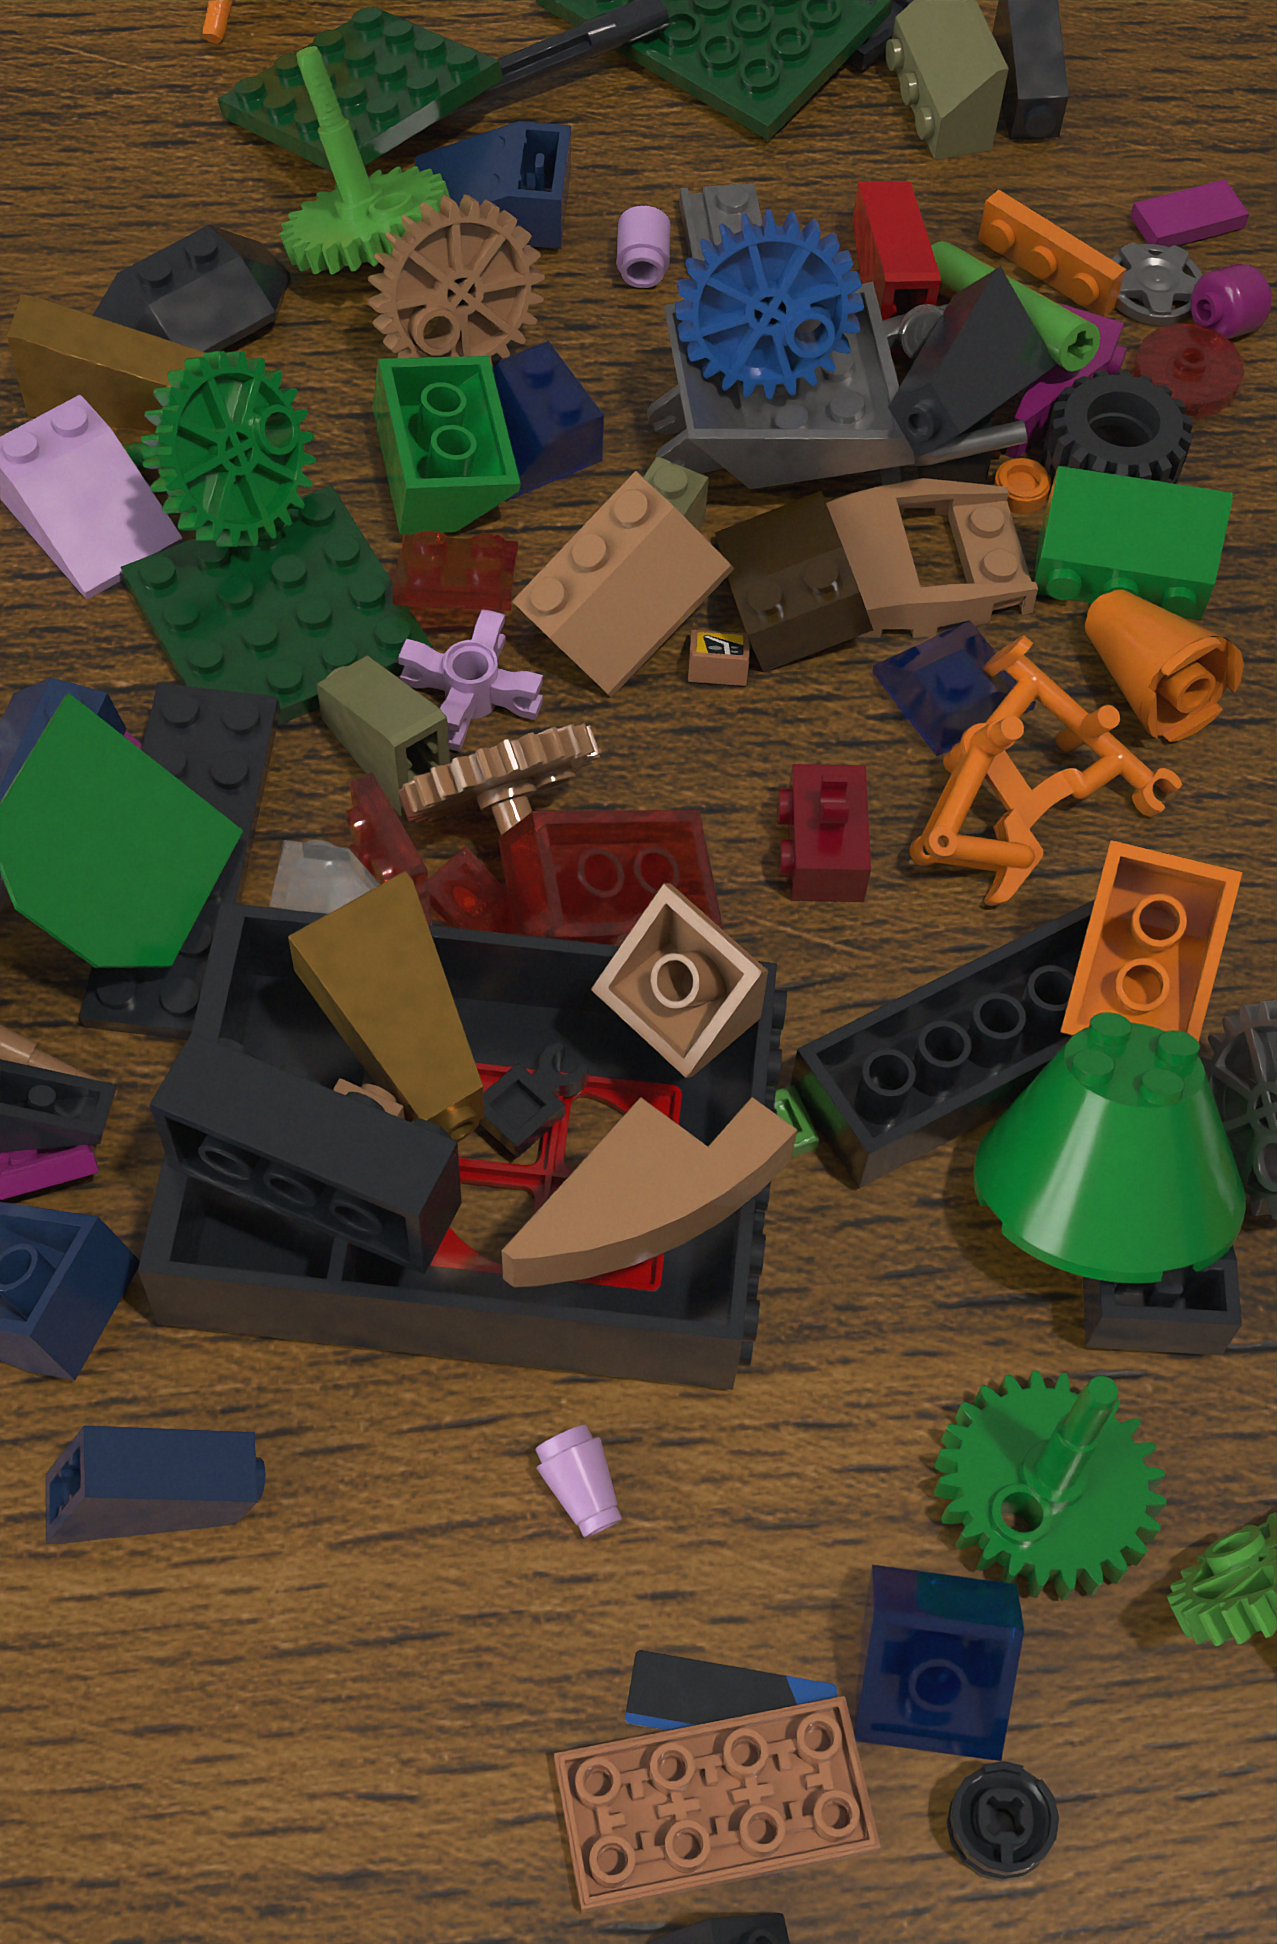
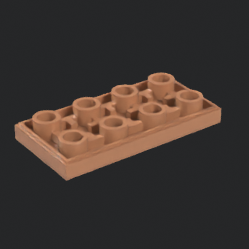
(714, 1804)

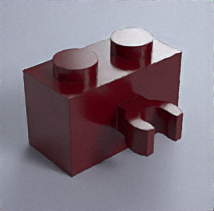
(826, 833)

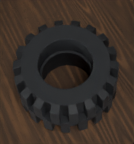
(1118, 428)

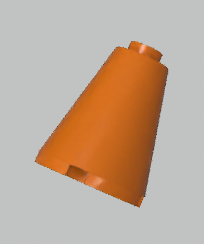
(1163, 663)

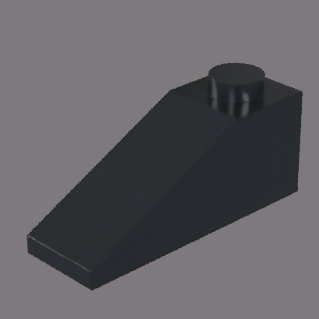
(50, 1108)

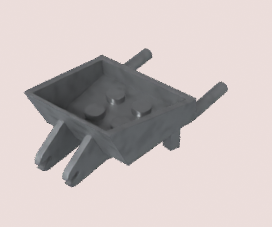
(808, 435)

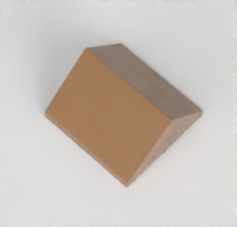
(683, 983)

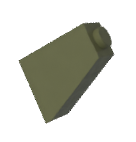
(384, 725)

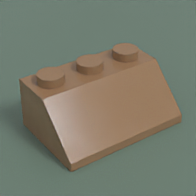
(623, 584)

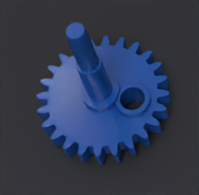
(755, 295)

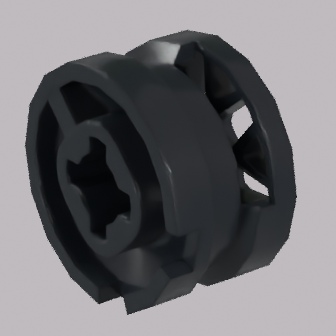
(1002, 1821)

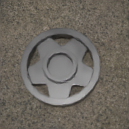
(1156, 278)

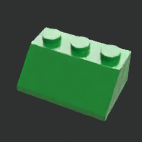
(442, 441)
(1131, 537)

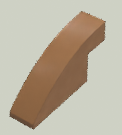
(646, 1194)

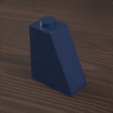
(150, 1482)

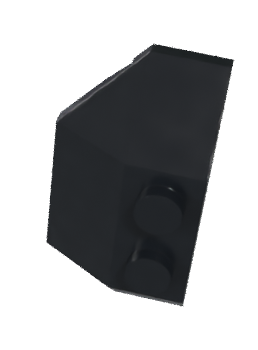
(199, 290)

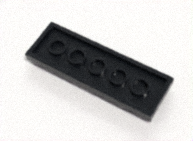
(222, 752)

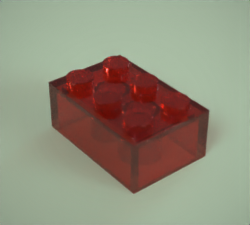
(599, 870)

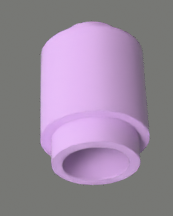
(643, 246)

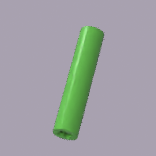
(1066, 335)

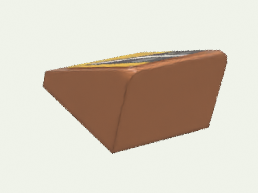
(718, 657)

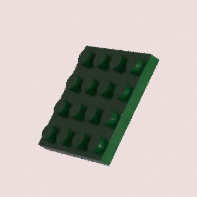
(385, 78)
(274, 611)

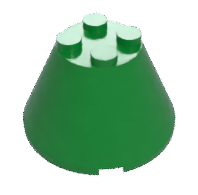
(1115, 1158)

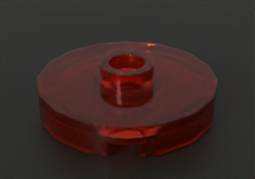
(1194, 364)

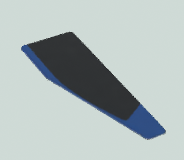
(688, 1692)

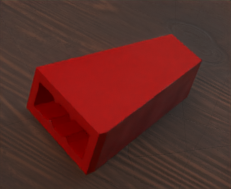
(894, 249)

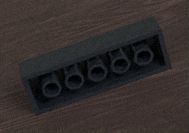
(942, 1052)

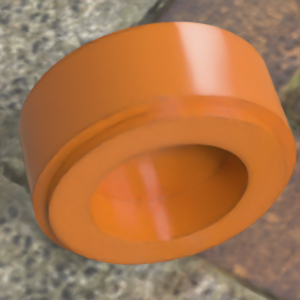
(1026, 483)

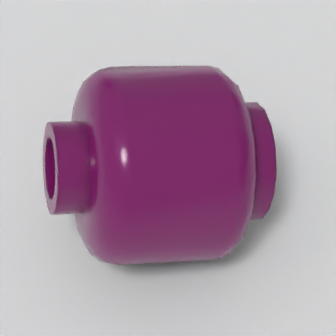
(1233, 299)

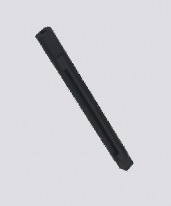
(576, 45)

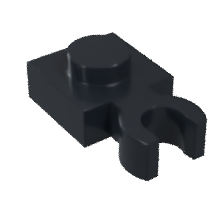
(526, 1105)

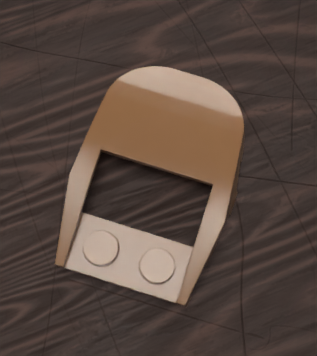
(885, 570)

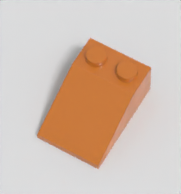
(1152, 940)

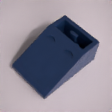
(517, 169)

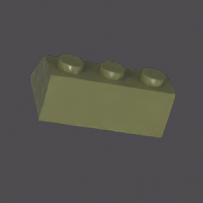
(949, 74)

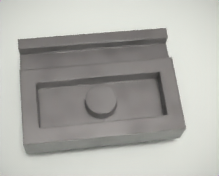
(716, 205)

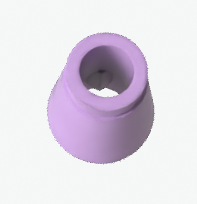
(580, 1479)

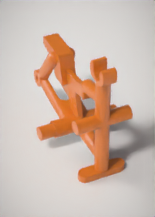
(983, 756)

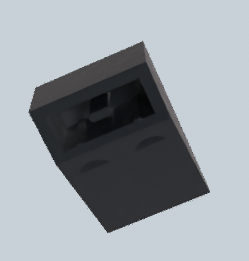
(1177, 1315)

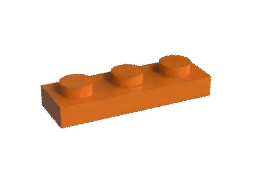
(1051, 254)

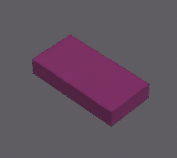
(1190, 214)

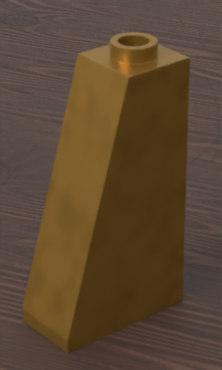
(76, 354)
(391, 1003)

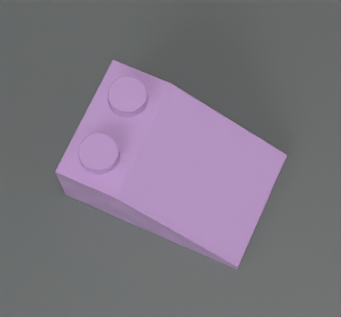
(81, 496)

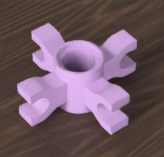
(472, 660)

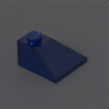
(944, 685)

